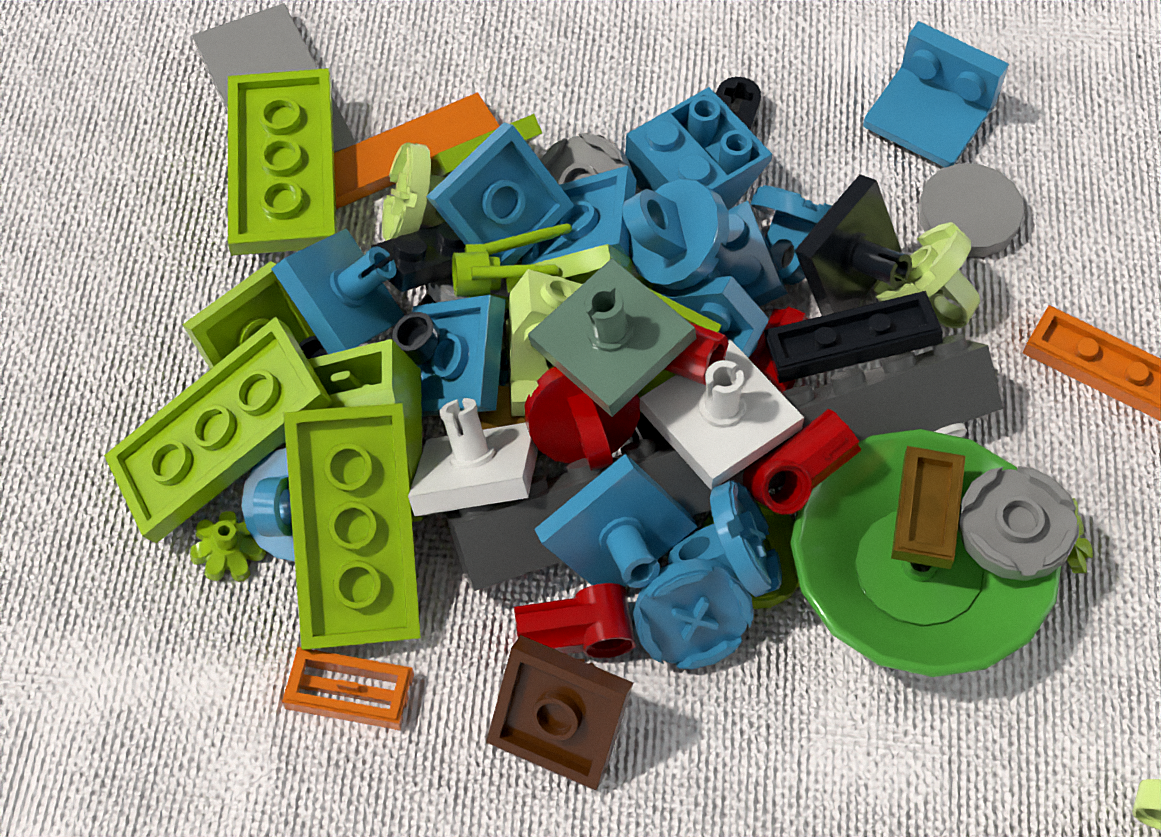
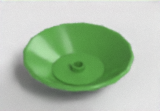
(883, 606)

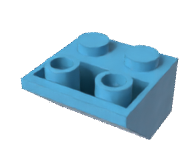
(697, 143)

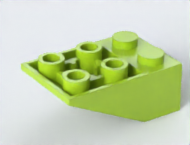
(377, 376)

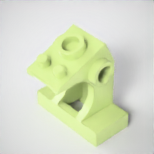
(529, 304)

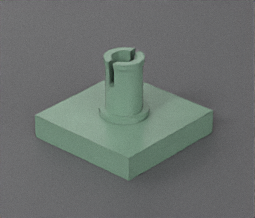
(612, 336)

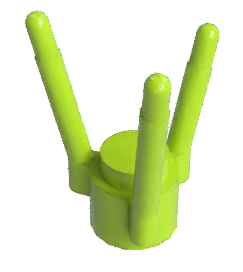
(477, 273)

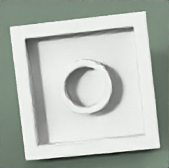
(726, 421)
(472, 463)

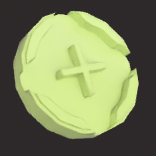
(409, 205)

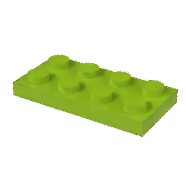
(280, 161)
(214, 430)
(351, 525)

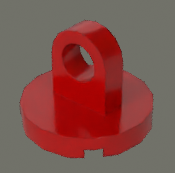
(573, 426)

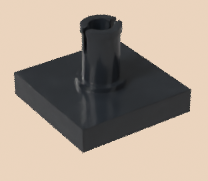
(852, 249)

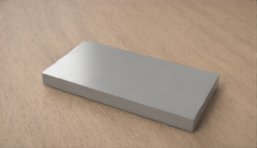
(257, 45)

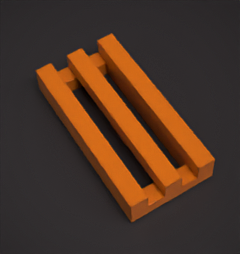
(345, 710)

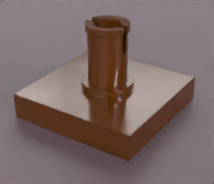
(558, 712)

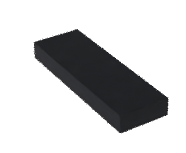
(853, 336)

